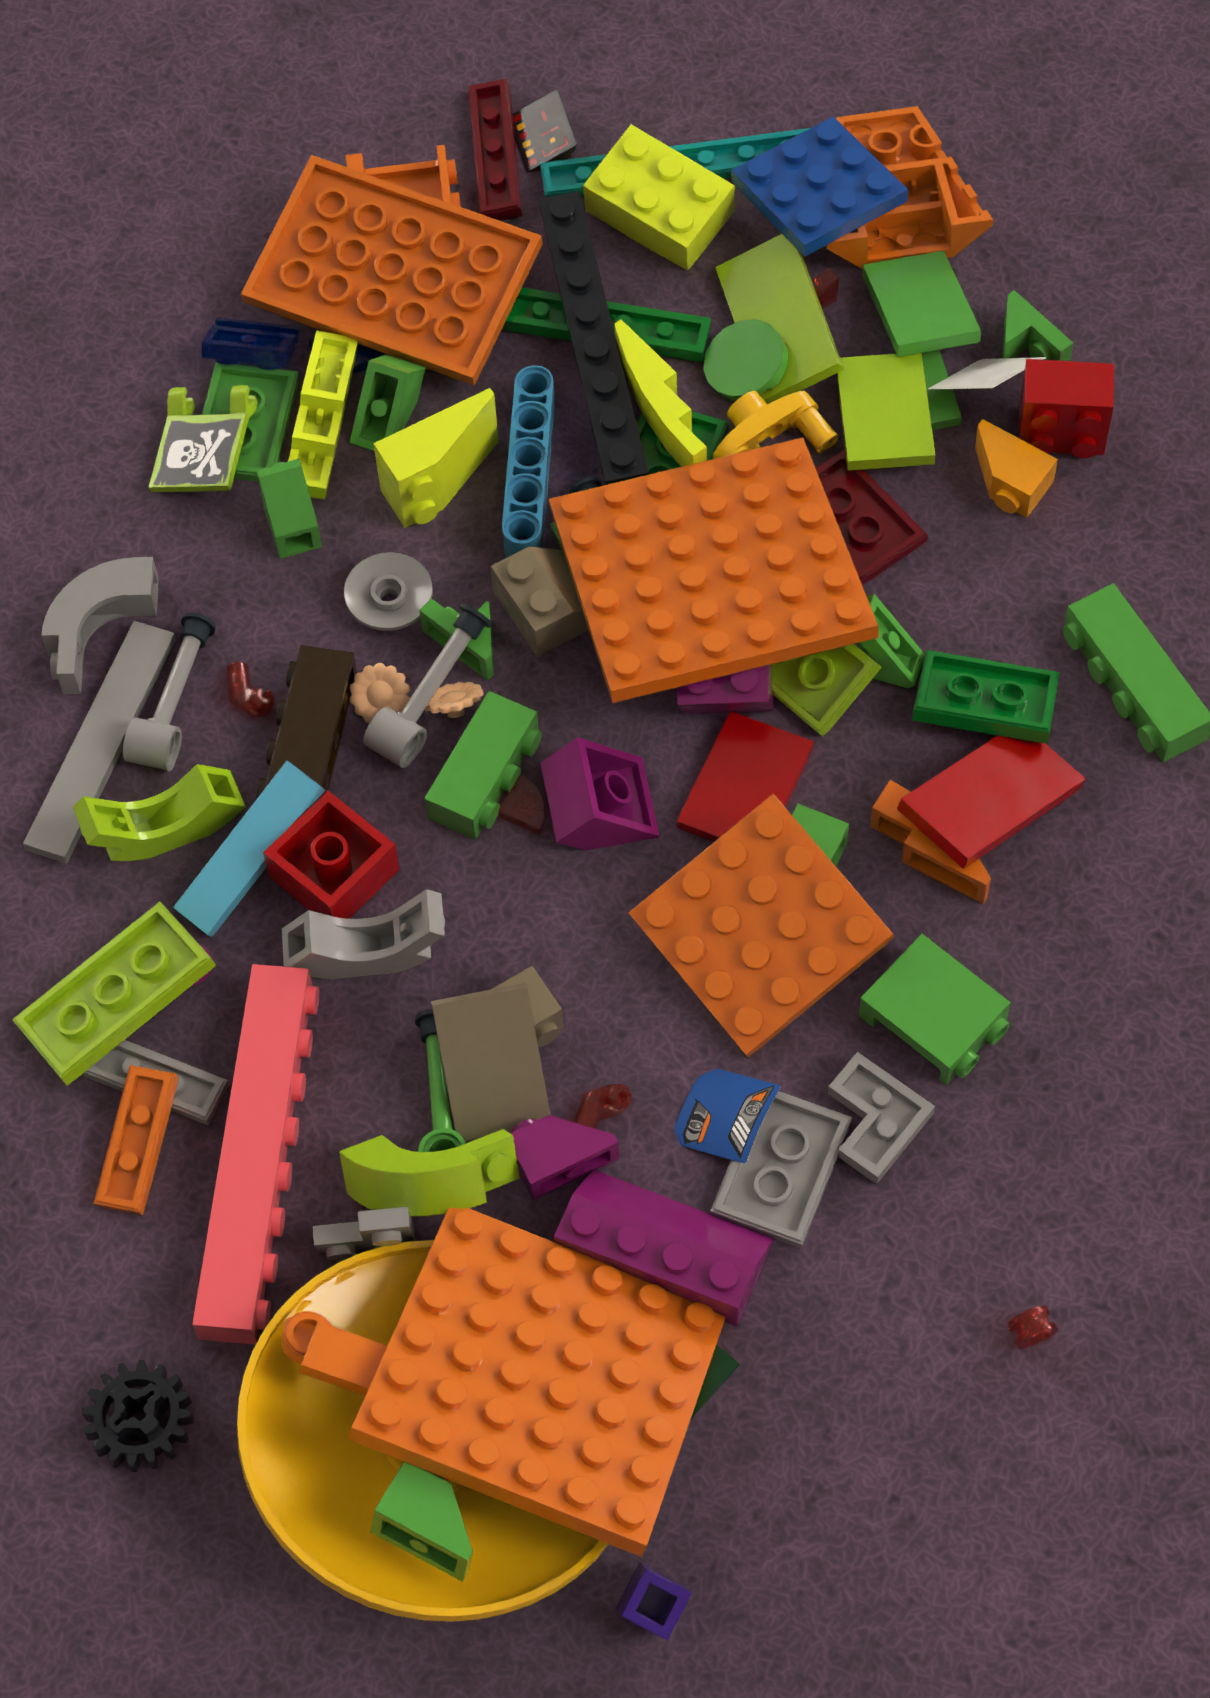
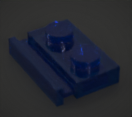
(250, 342)

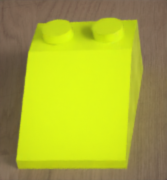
(435, 457)

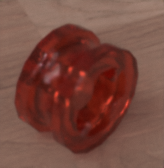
(1032, 1327)

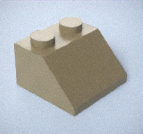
(539, 597)

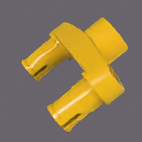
(757, 420)

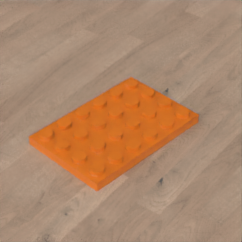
(392, 269)

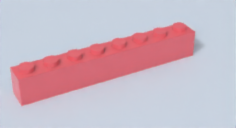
(254, 1156)

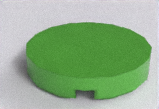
(745, 359)

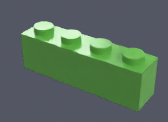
(1137, 673)

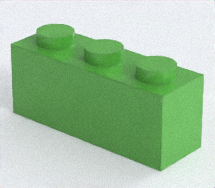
(483, 765)

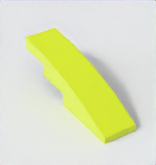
(655, 391)
(322, 408)

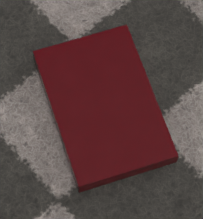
(868, 518)

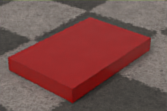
(741, 773)

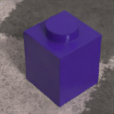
(653, 1601)

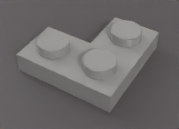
(889, 1114)
(372, 1230)

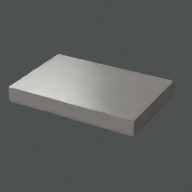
(784, 1171)

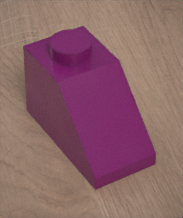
(559, 1152)

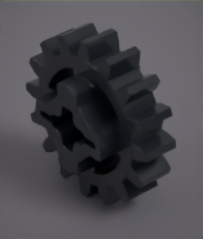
(123, 1429)

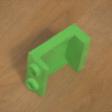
(937, 1008)

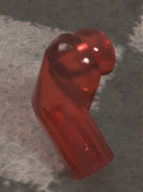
(244, 696)

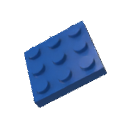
(819, 186)

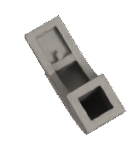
(89, 601)
(365, 946)

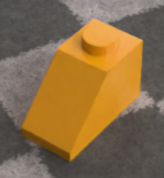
(1013, 469)

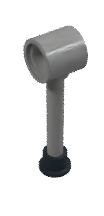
(397, 733)
(154, 740)

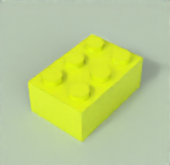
(659, 197)

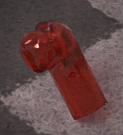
(603, 1104)

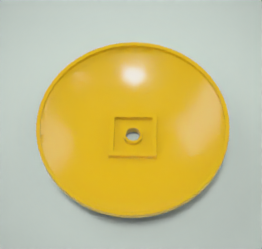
(323, 1489)

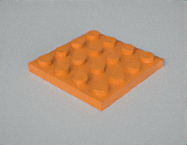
(761, 925)

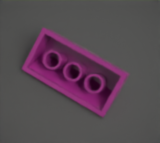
(665, 1243)

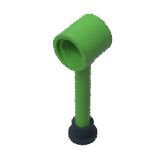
(442, 1135)

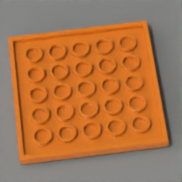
(711, 570)
(541, 1379)

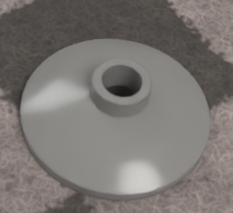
(382, 576)

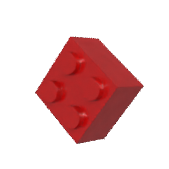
(1066, 406)
(331, 859)

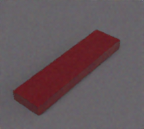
(495, 150)

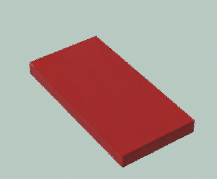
(990, 796)

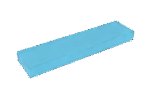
(241, 856)

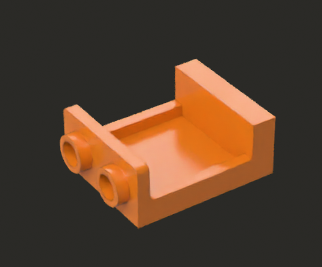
(426, 177)

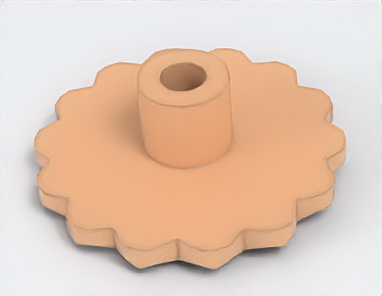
(378, 688)
(454, 698)

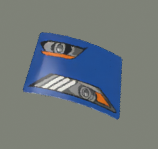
(724, 1114)

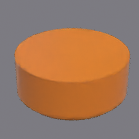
(298, 1334)

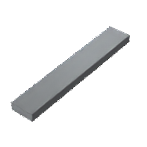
(100, 739)

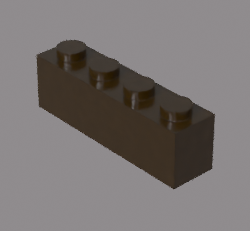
(312, 715)

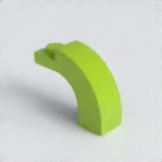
(149, 827)
(428, 1182)

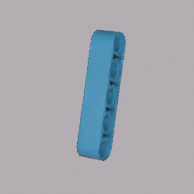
(527, 448)

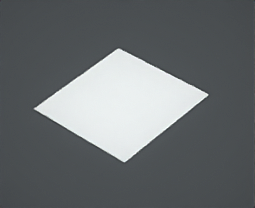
(984, 374)

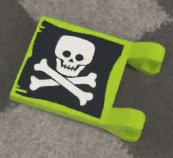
(201, 449)

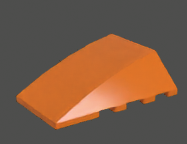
(939, 206)

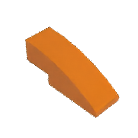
(922, 852)

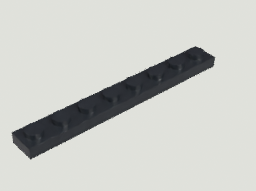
(592, 338)

